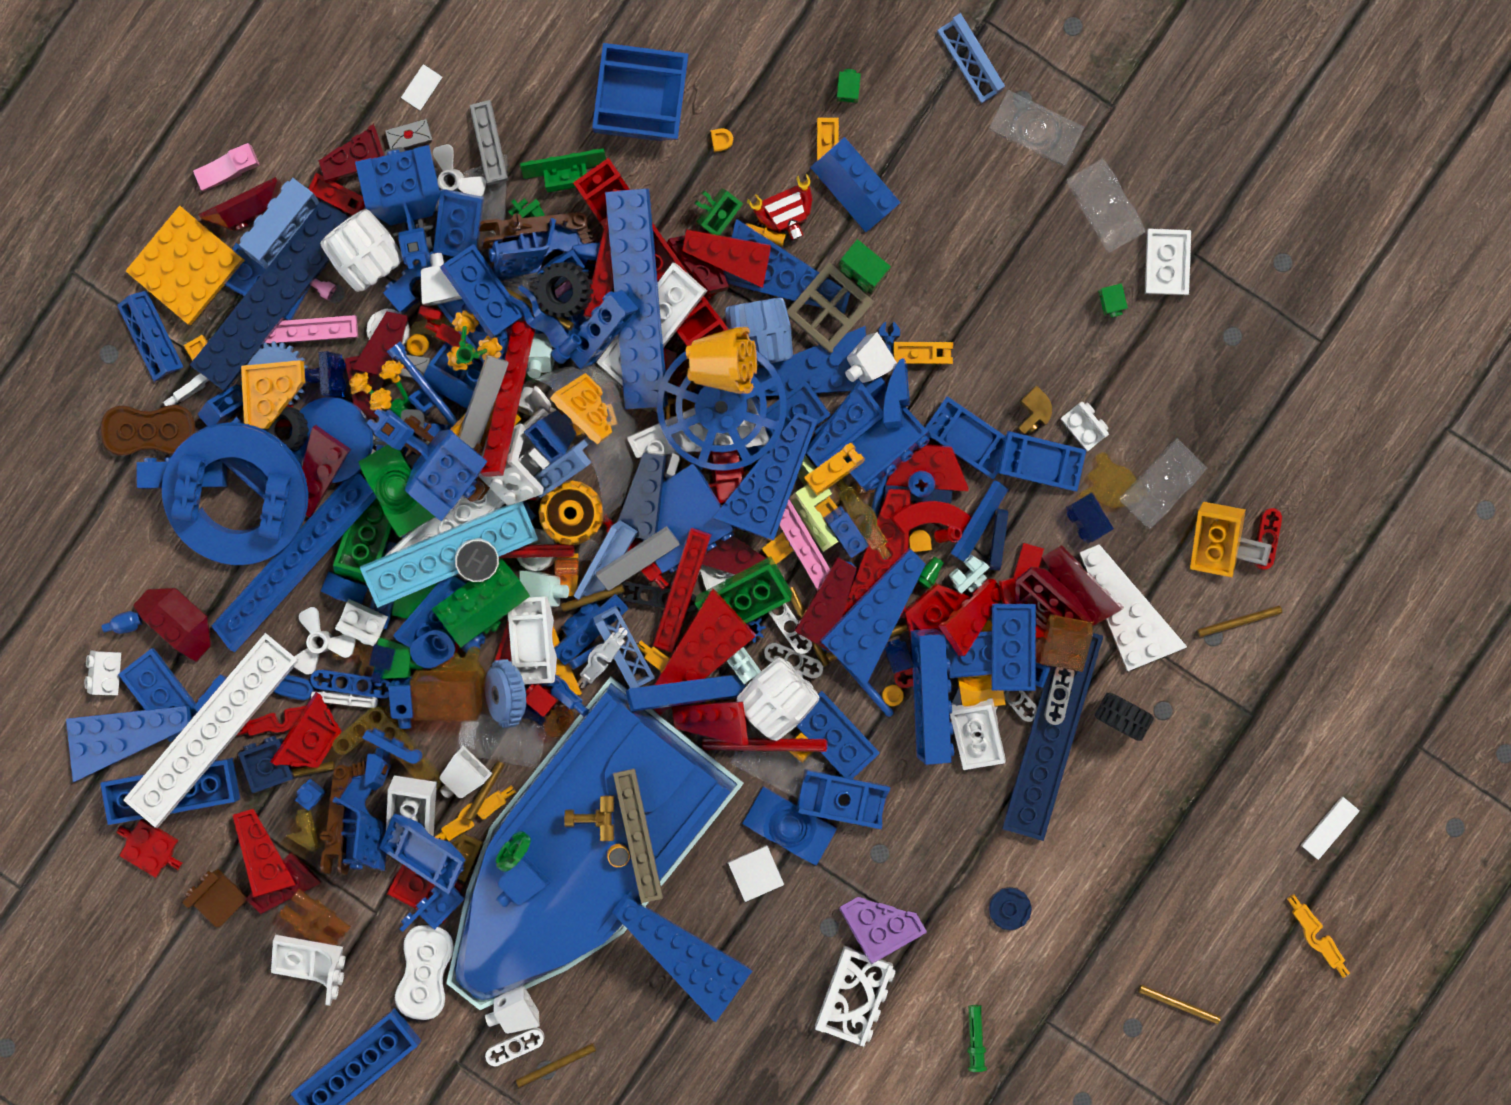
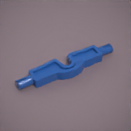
(566, 696)

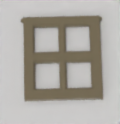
(829, 307)

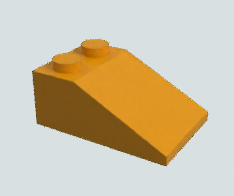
(1217, 539)

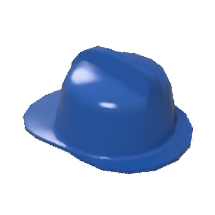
(433, 648)

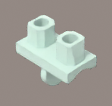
(973, 578)
(743, 665)

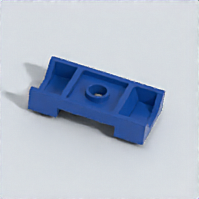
(821, 793)

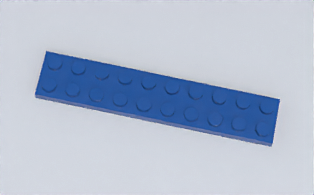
(637, 276)
(294, 561)

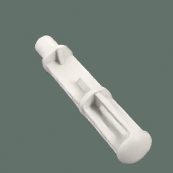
(348, 699)

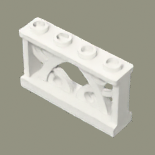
(830, 1013)

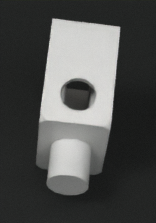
(435, 285)
(870, 359)
(463, 774)
(514, 1011)

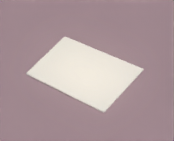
(421, 87)

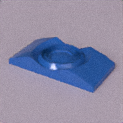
(969, 437)
(1042, 461)
(781, 823)
(422, 853)

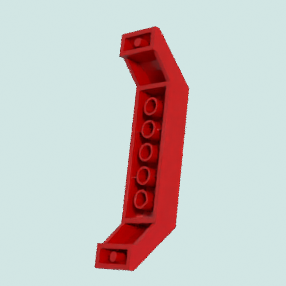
(604, 178)

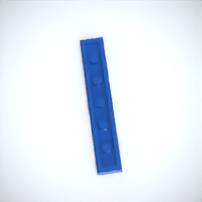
(684, 692)

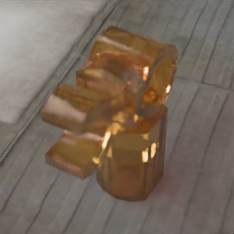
(364, 652)

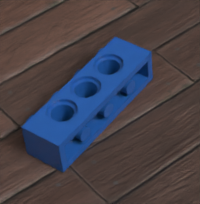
(603, 327)

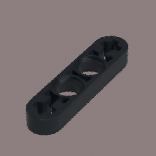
(657, 595)

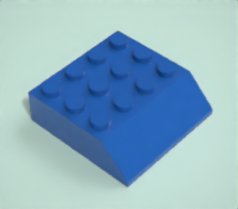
(640, 92)

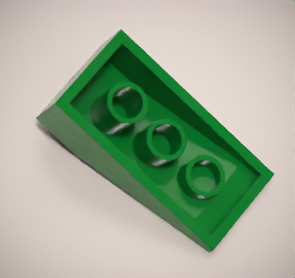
(363, 542)

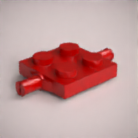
(149, 848)

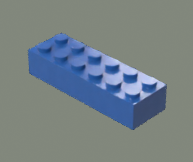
(931, 696)
(213, 788)
(359, 1063)

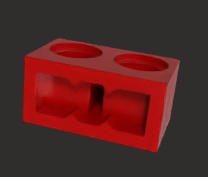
(540, 698)

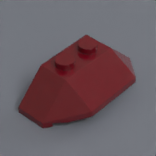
(243, 208)
(1049, 595)
(176, 620)

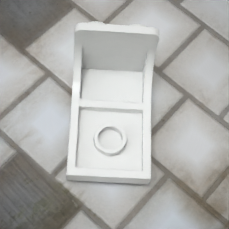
(309, 961)

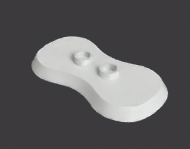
(421, 989)

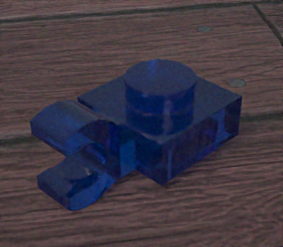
(381, 659)

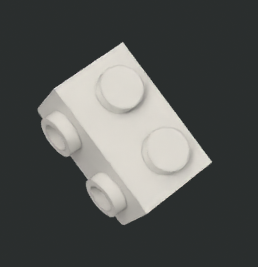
(103, 673)

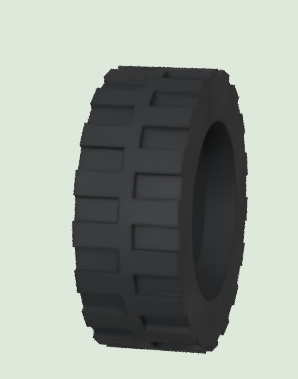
(299, 428)

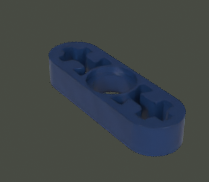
(998, 539)

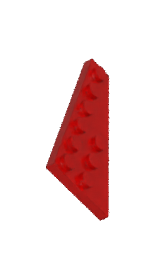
(872, 564)
(707, 643)

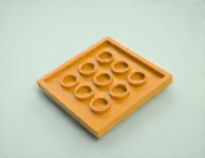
(185, 265)

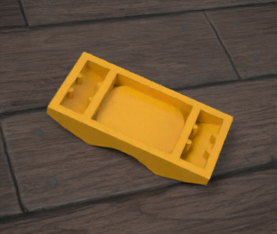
(979, 688)

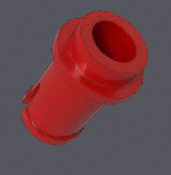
(951, 534)

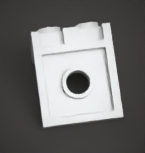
(516, 482)

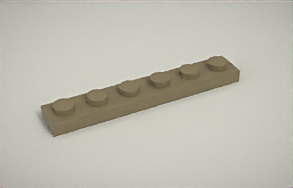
(638, 835)

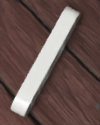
(780, 621)

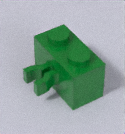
(718, 212)

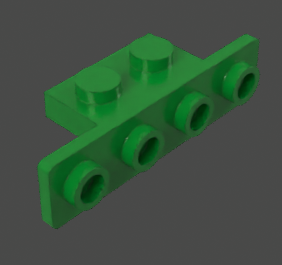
(562, 170)

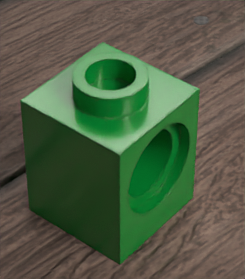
(848, 86)
(1113, 300)

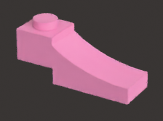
(226, 167)

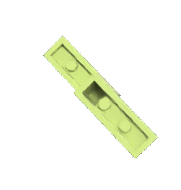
(804, 503)

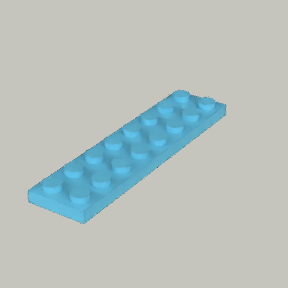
(435, 557)

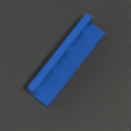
(152, 333)

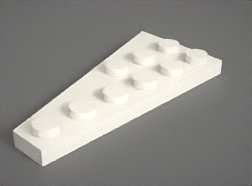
(654, 441)
(1138, 628)

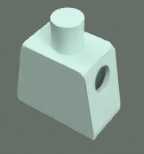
(540, 356)
(544, 584)

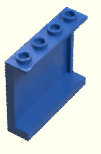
(882, 446)
(685, 505)

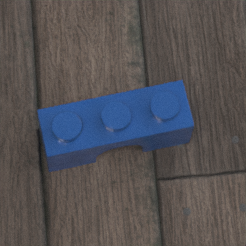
(401, 292)

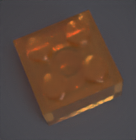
(1066, 643)

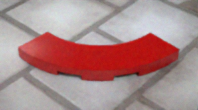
(930, 512)

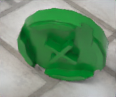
(513, 851)

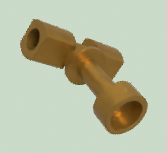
(602, 818)

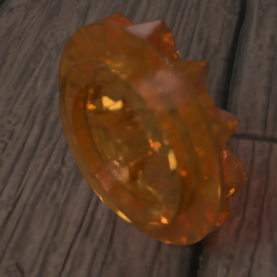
(566, 719)

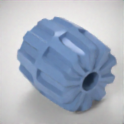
(767, 325)

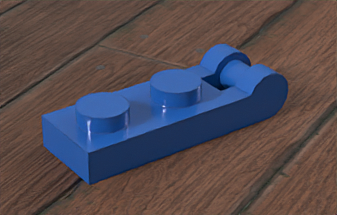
(393, 746)

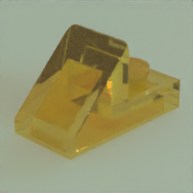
(307, 836)

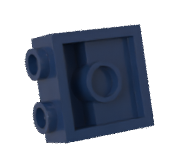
(258, 768)

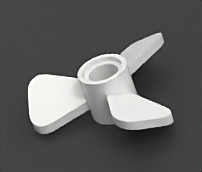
(471, 185)
(532, 400)
(308, 658)

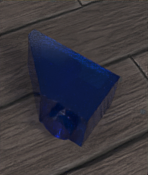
(898, 656)

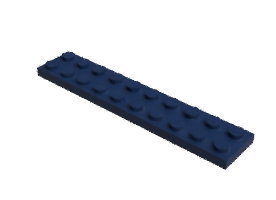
(268, 299)
(1048, 753)

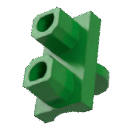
(533, 209)

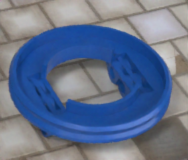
(284, 494)

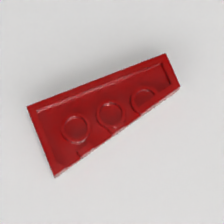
(733, 255)
(968, 621)
(713, 720)
(262, 860)

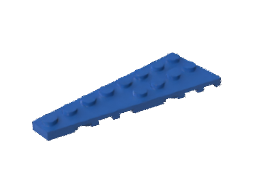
(697, 966)

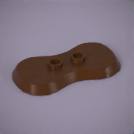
(131, 430)

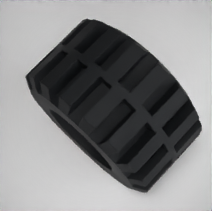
(547, 294)
(1124, 716)

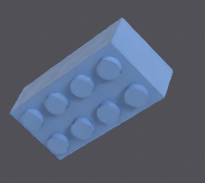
(278, 223)

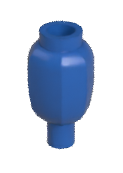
(123, 623)

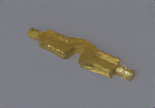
(868, 527)

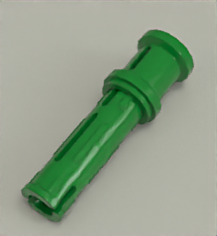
(976, 1047)

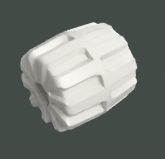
(362, 250)
(778, 699)

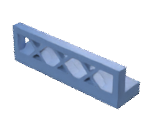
(977, 53)
(564, 467)
(614, 545)
(622, 663)

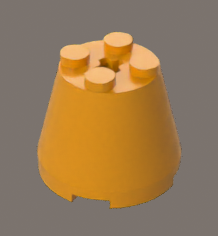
(723, 361)

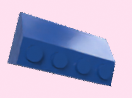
(855, 184)
(453, 384)

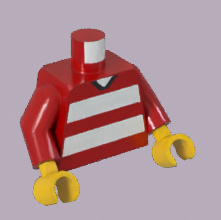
(785, 209)

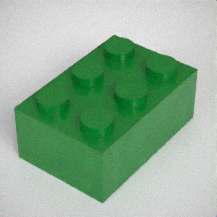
(864, 267)

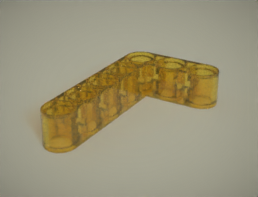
(386, 721)

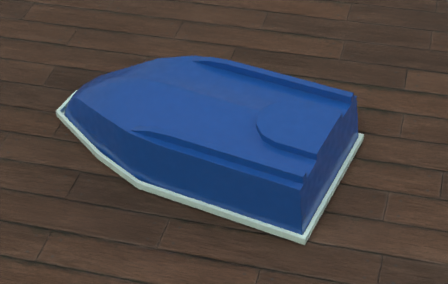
(573, 915)

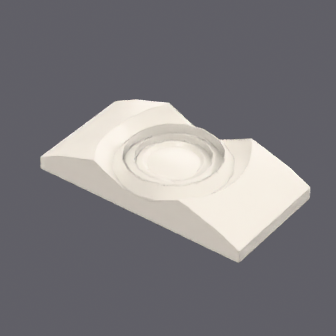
(532, 640)

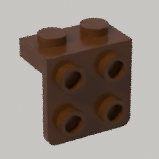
(215, 897)

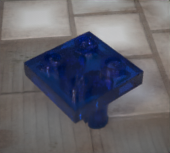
(328, 374)

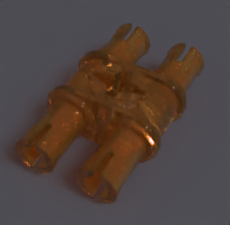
(314, 909)

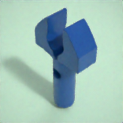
(889, 340)

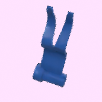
(553, 329)

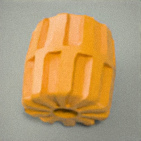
(588, 516)

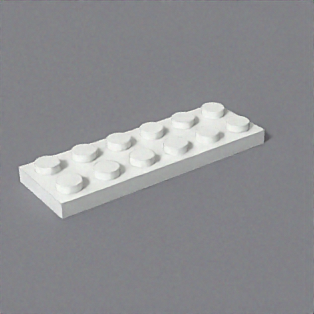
(677, 299)

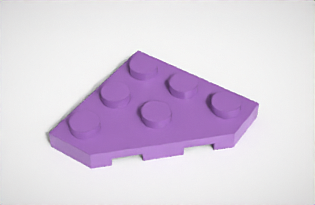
(881, 927)

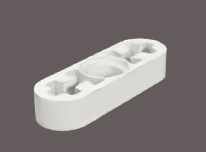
(498, 1047)

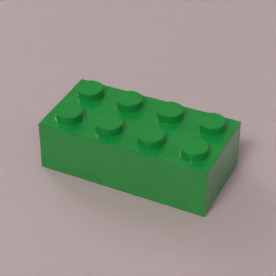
(752, 590)
(480, 604)

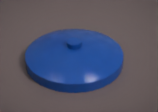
(346, 424)

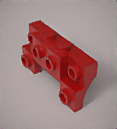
(725, 480)

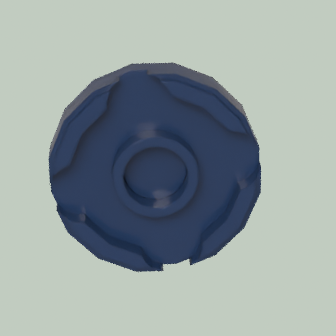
(1010, 908)

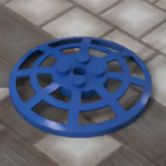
(722, 422)

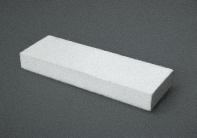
(1330, 828)

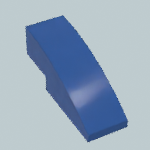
(896, 396)

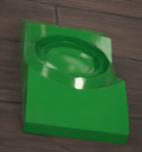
(387, 475)

